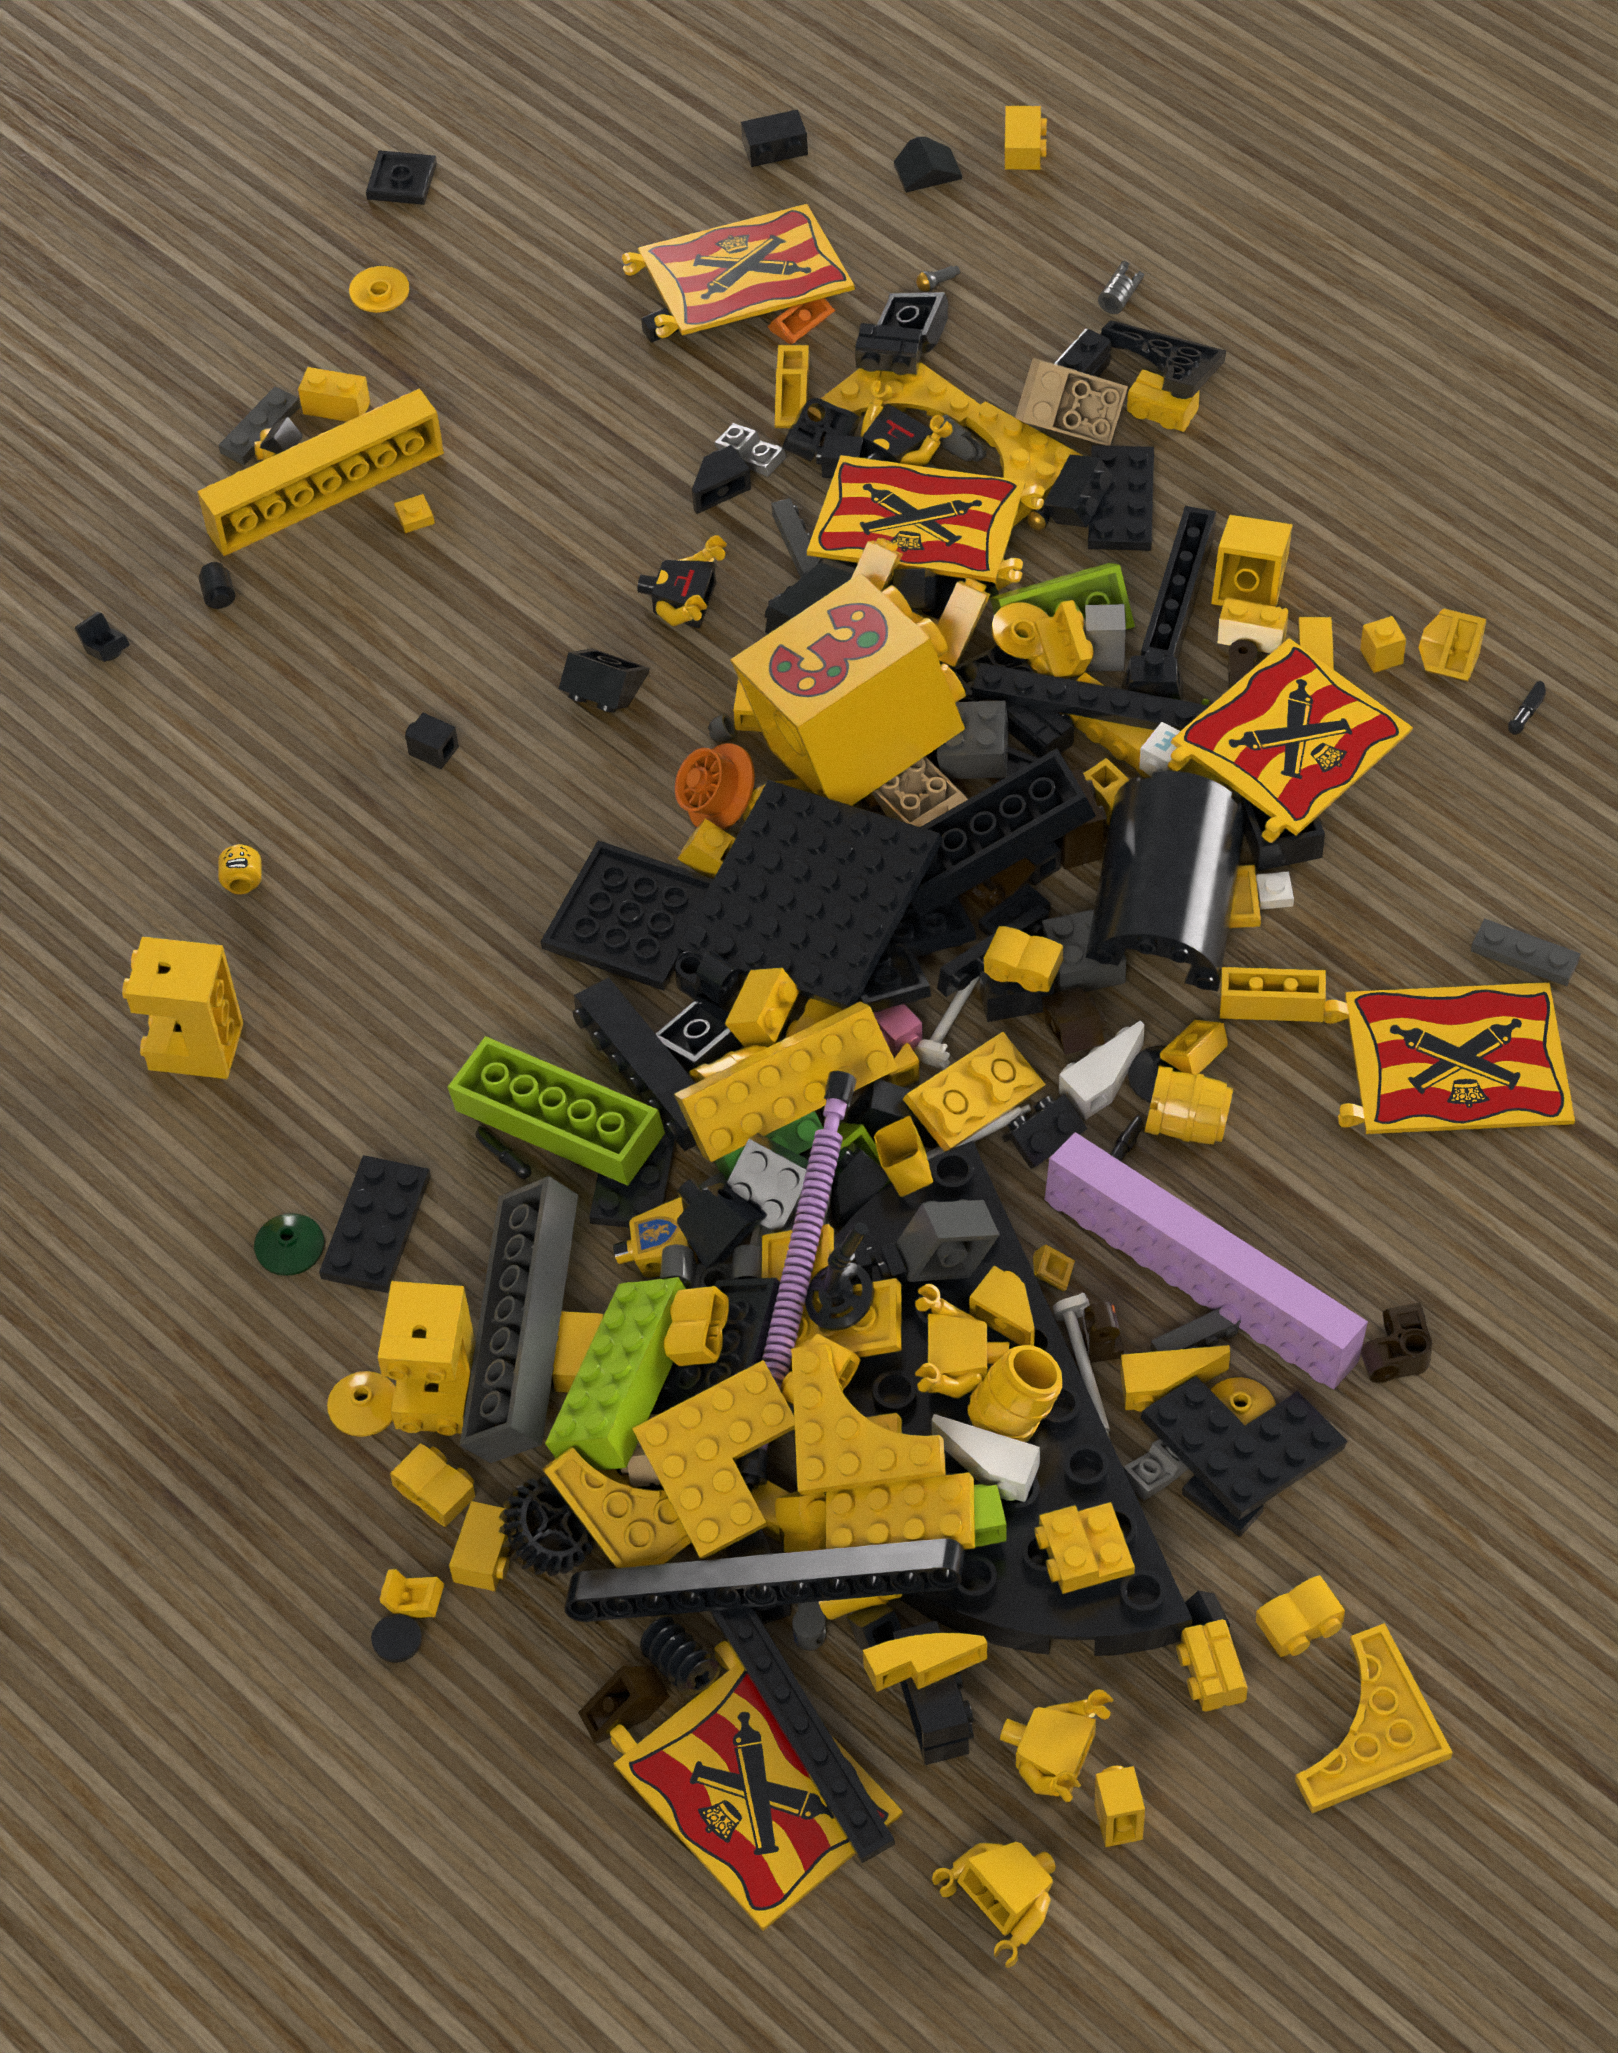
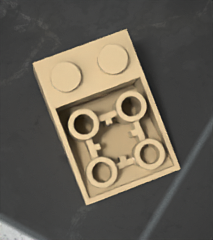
(1071, 402)
(918, 794)

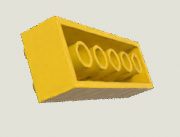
(783, 1081)

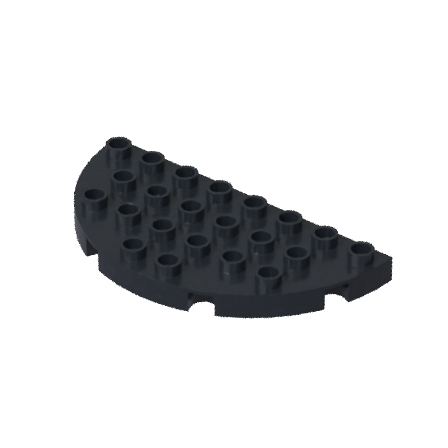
(1007, 1583)

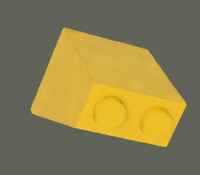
(1251, 560)

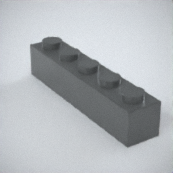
(793, 534)
(1197, 1333)

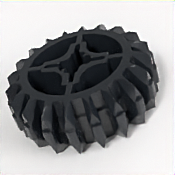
(530, 1507)

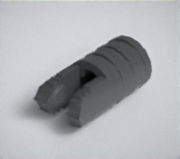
(1119, 289)
(962, 443)

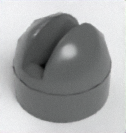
(722, 728)

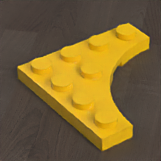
(920, 391)
(1022, 450)
(841, 1446)
(625, 1521)
(1389, 1735)

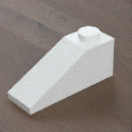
(990, 1456)

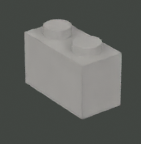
(1106, 631)

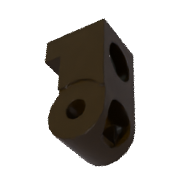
(1241, 660)
(1101, 1332)

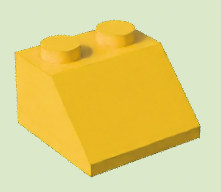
(763, 1007)

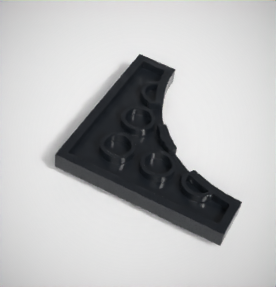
(1181, 361)

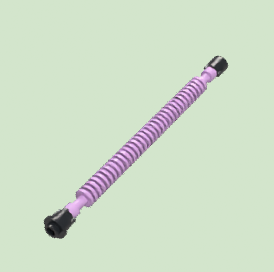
(802, 1252)

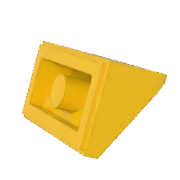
(1196, 1046)

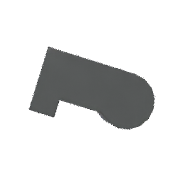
(809, 1626)

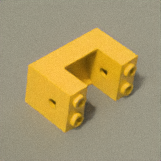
(960, 613)
(188, 1004)
(429, 1353)

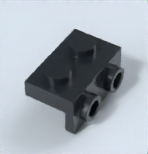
(1044, 1129)

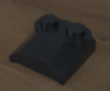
(920, 312)
(699, 1034)

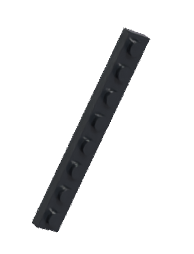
(1082, 698)
(805, 1732)

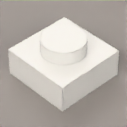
(1274, 890)

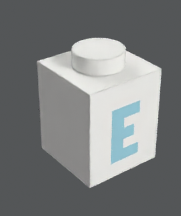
(1158, 749)

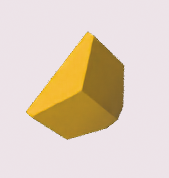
(1452, 644)

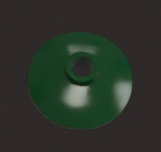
(289, 1256)

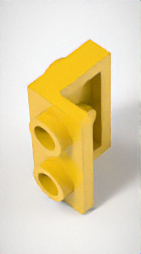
(1064, 641)

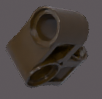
(1391, 1355)

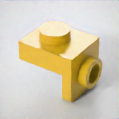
(411, 1595)

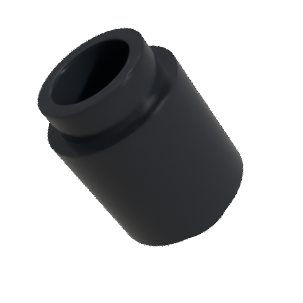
(216, 585)

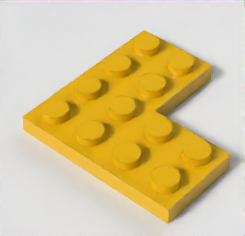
(874, 1334)
(696, 1450)
(903, 1509)

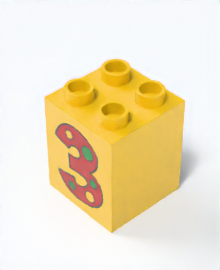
(852, 690)

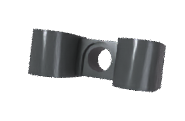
(681, 1263)

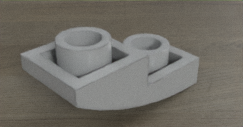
(757, 454)
(1154, 1470)

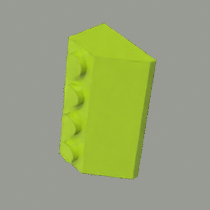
(1087, 587)

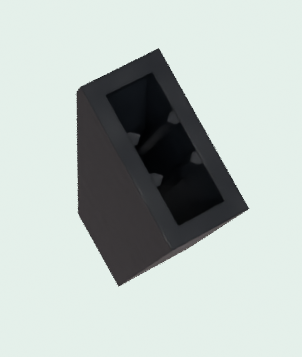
(883, 1105)

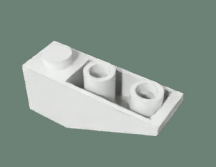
(1099, 1075)

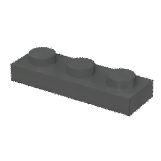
(270, 410)
(1525, 952)

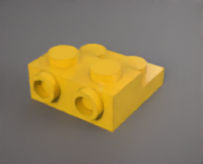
(1083, 1546)

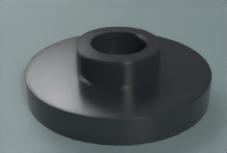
(396, 1638)

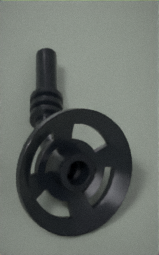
(837, 1288)

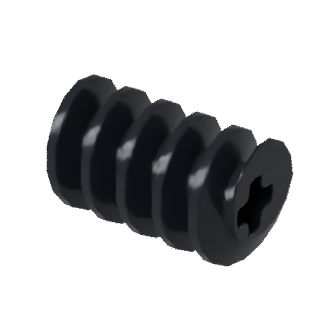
(679, 1656)

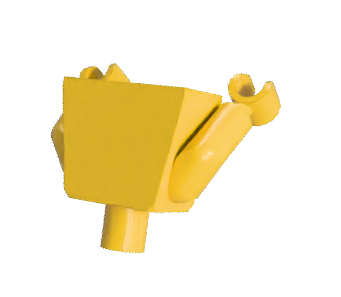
(955, 1347)
(1056, 1743)
(1006, 1887)

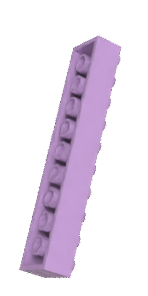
(1205, 1261)

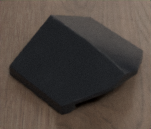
(926, 164)

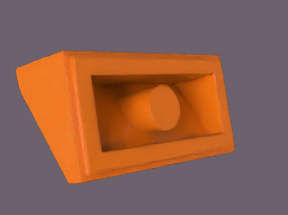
(800, 320)

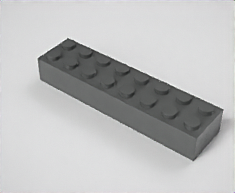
(519, 1321)

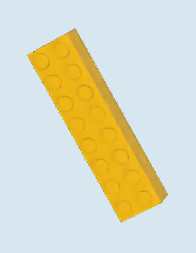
(321, 472)

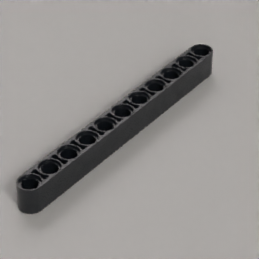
(765, 1580)

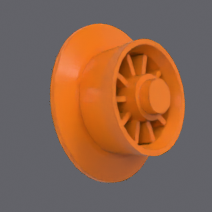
(715, 784)

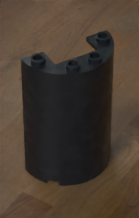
(1169, 874)

